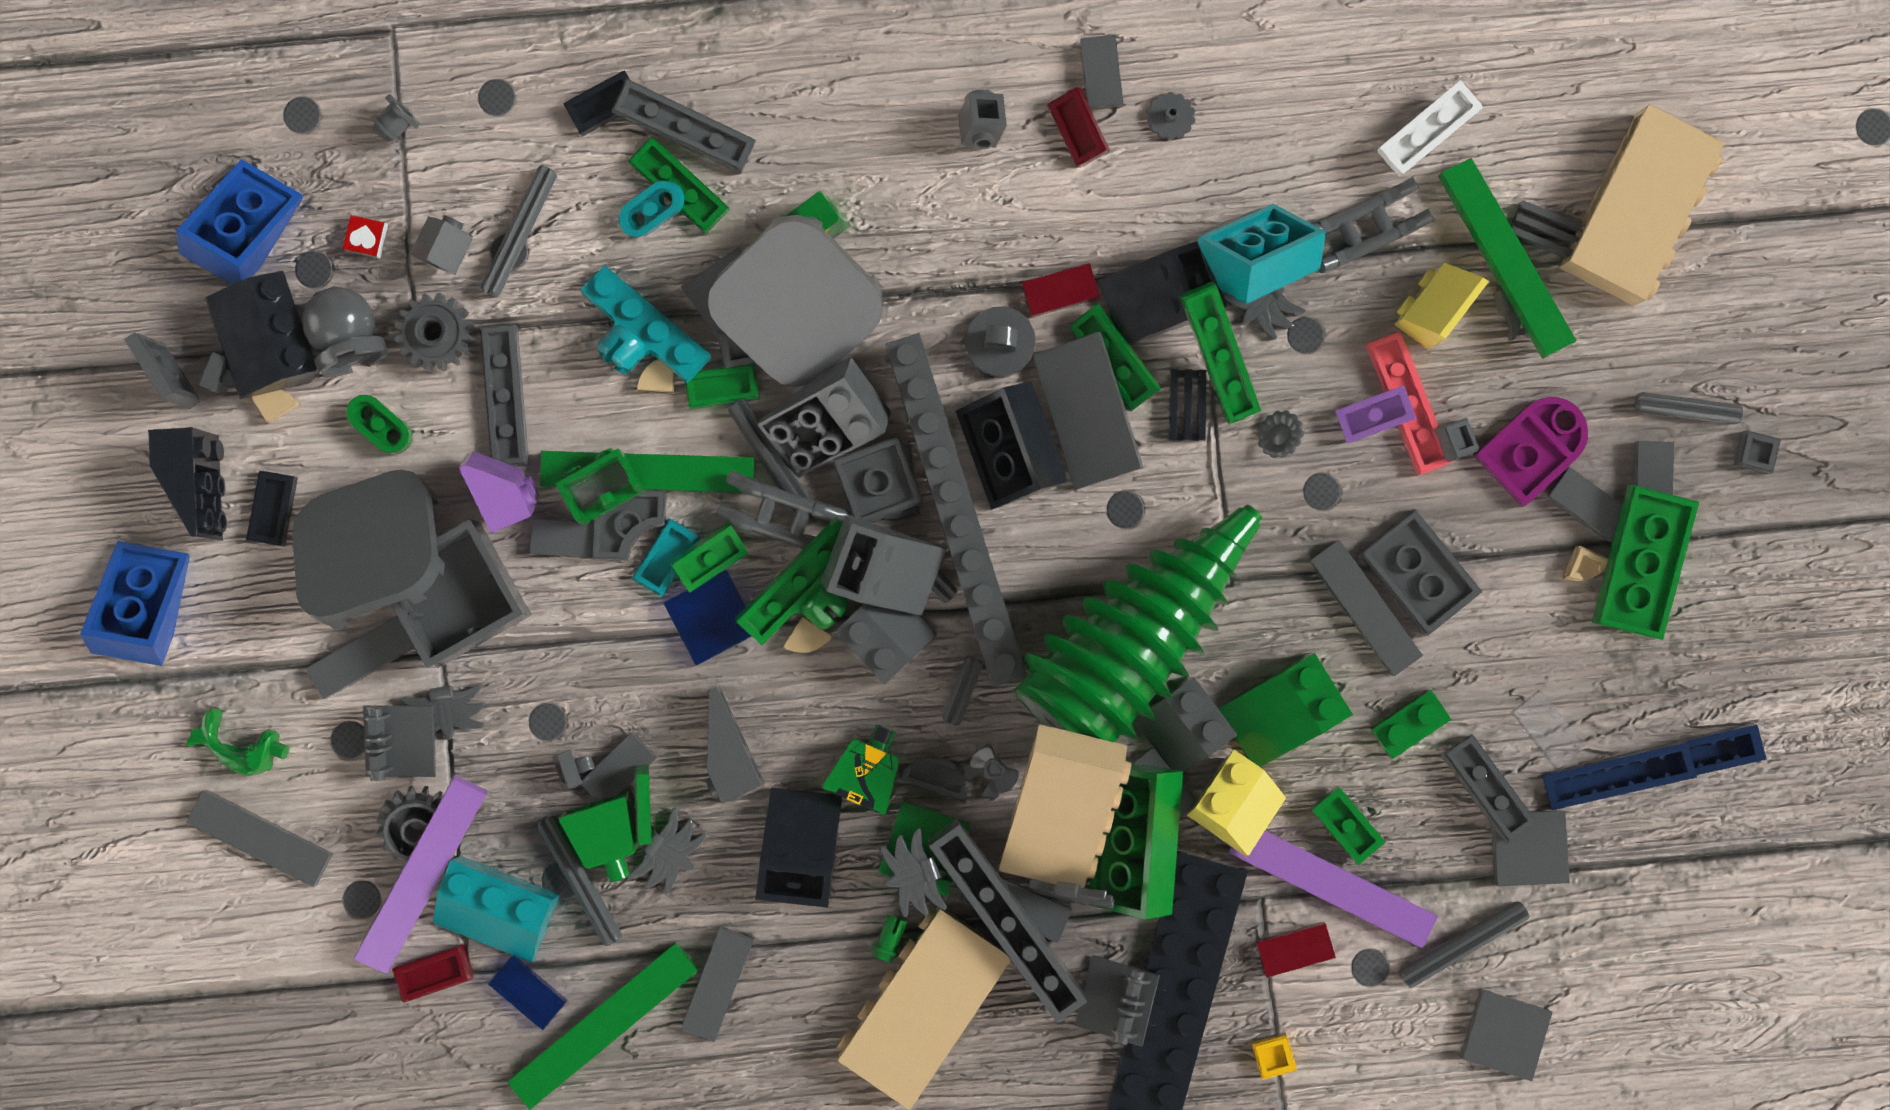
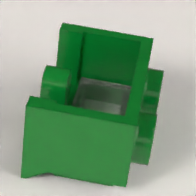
(599, 485)

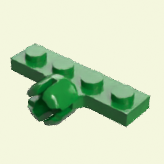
(796, 590)

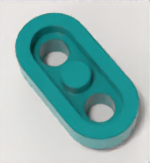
(653, 207)

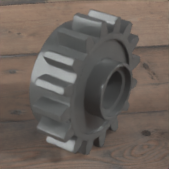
(418, 324)
(397, 818)

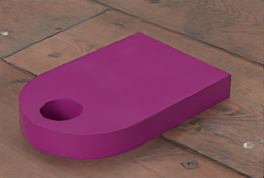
(1533, 449)

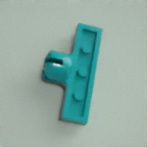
(640, 329)

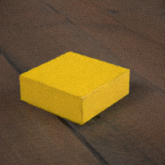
(1273, 1056)

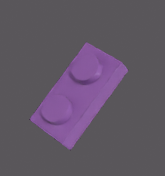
(1376, 414)

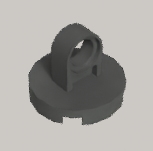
(1000, 341)

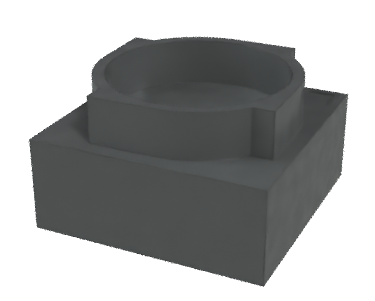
(467, 603)

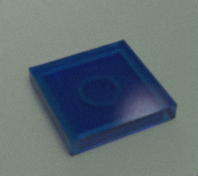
(708, 617)

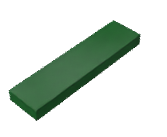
(1220, 352)

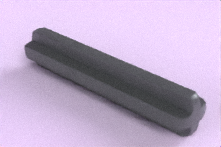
(1688, 408)

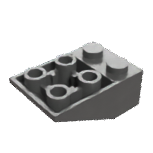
(826, 418)
(882, 567)

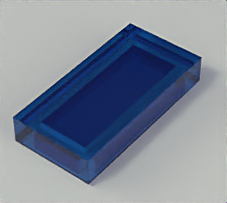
(528, 992)

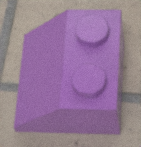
(499, 490)

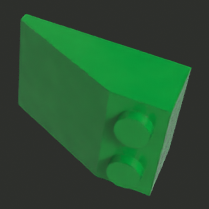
(1285, 710)

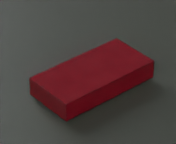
(1078, 127)
(1060, 290)
(1295, 949)
(433, 973)

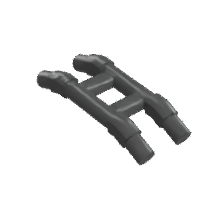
(1388, 232)
(771, 496)

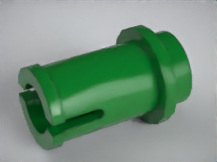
(888, 940)

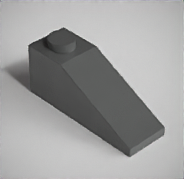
(728, 758)

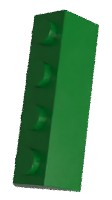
(1142, 844)

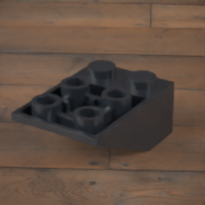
(1146, 295)
(189, 473)
(799, 848)

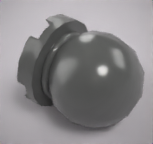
(341, 328)

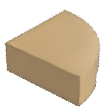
(656, 378)
(275, 404)
(1584, 565)
(806, 637)

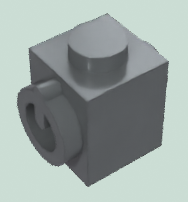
(982, 119)

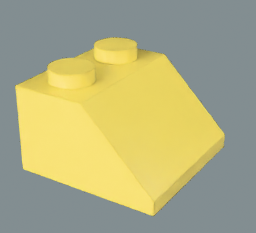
(1439, 304)
(1238, 803)

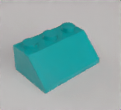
(1262, 252)
(494, 907)

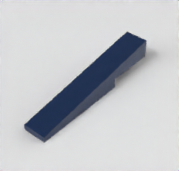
(1654, 766)

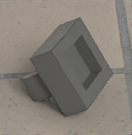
(217, 375)
(569, 769)

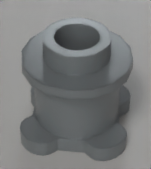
(393, 120)

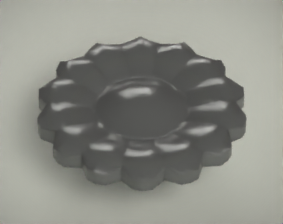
(1171, 116)
(1280, 434)

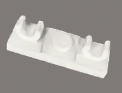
(1430, 128)

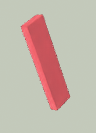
(1395, 369)

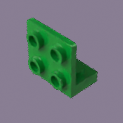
(930, 822)

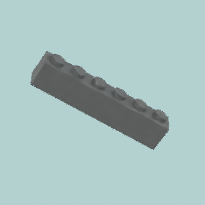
(1007, 920)

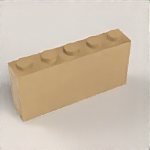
(1643, 205)
(1064, 807)
(923, 1006)

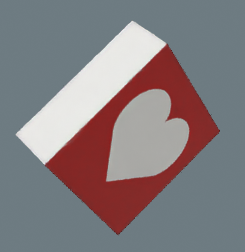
(365, 236)

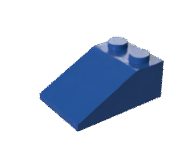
(238, 223)
(136, 604)

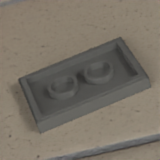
(1420, 572)

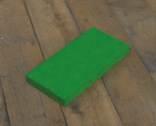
(1645, 562)

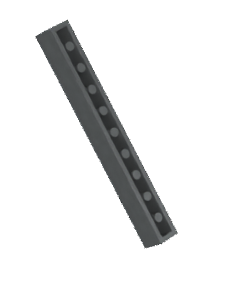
(955, 510)

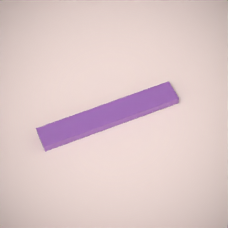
(420, 874)
(1341, 888)

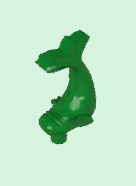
(246, 761)

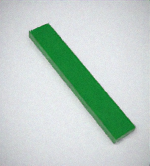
(1507, 258)
(658, 471)
(603, 1026)

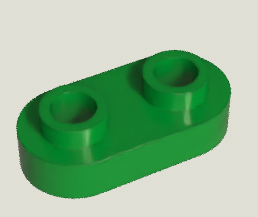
(380, 425)

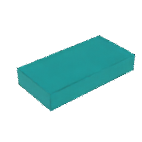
(655, 569)

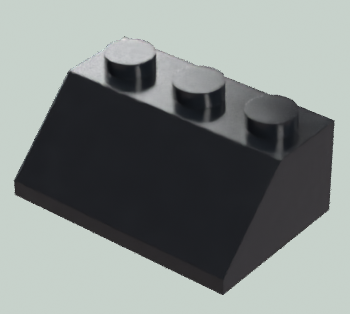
(261, 335)
(1011, 445)

